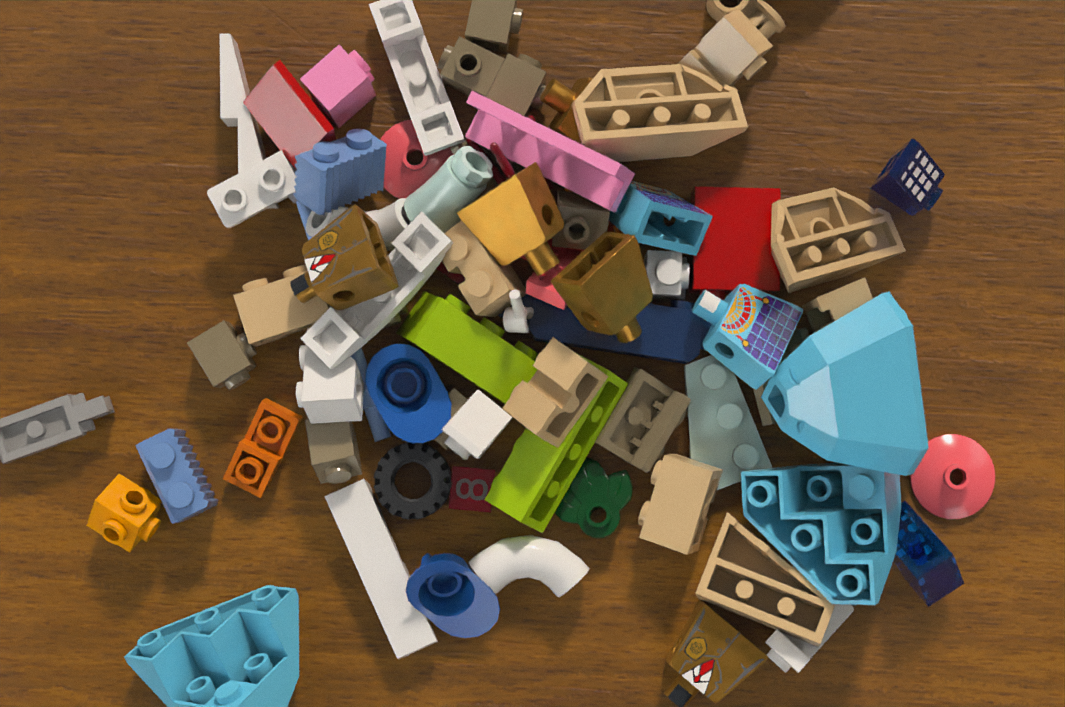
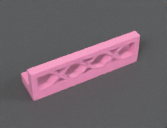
(556, 155)

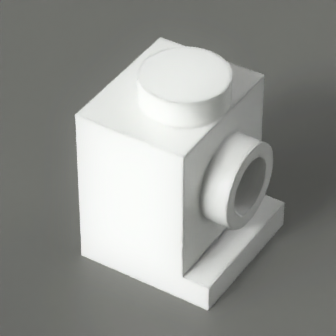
(667, 274)

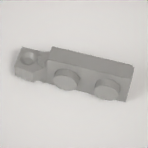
(50, 425)

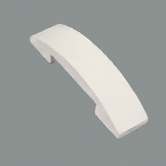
(417, 75)
(414, 260)

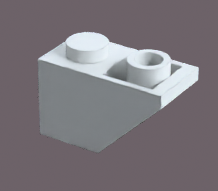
(329, 393)
(475, 426)

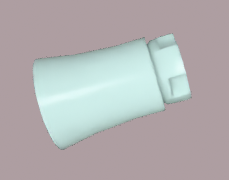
(451, 188)

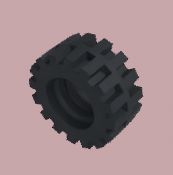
(385, 480)

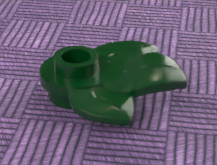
(595, 491)

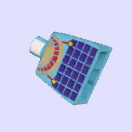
(643, 212)
(748, 331)

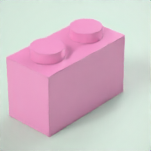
(340, 84)

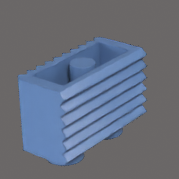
(340, 171)
(176, 474)

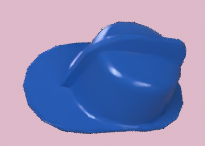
(408, 393)
(452, 596)

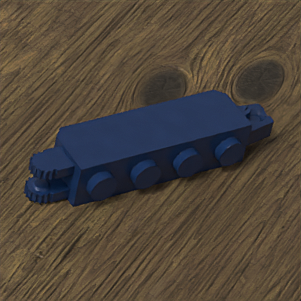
(666, 334)

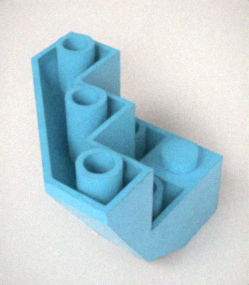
(855, 391)
(830, 524)
(226, 654)

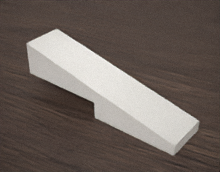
(232, 110)
(380, 567)

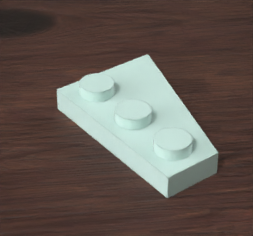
(721, 422)

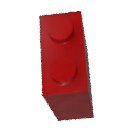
(736, 241)

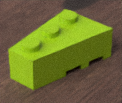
(468, 346)

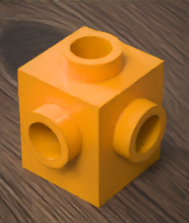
(125, 513)

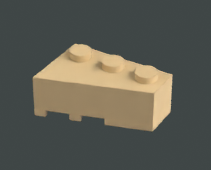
(761, 586)

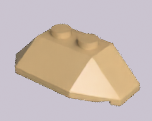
(656, 113)
(829, 237)

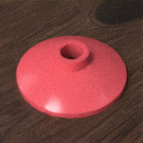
(400, 176)
(932, 477)

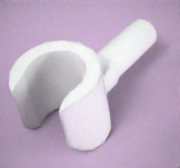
(516, 316)

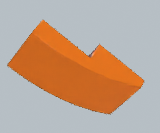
(262, 448)

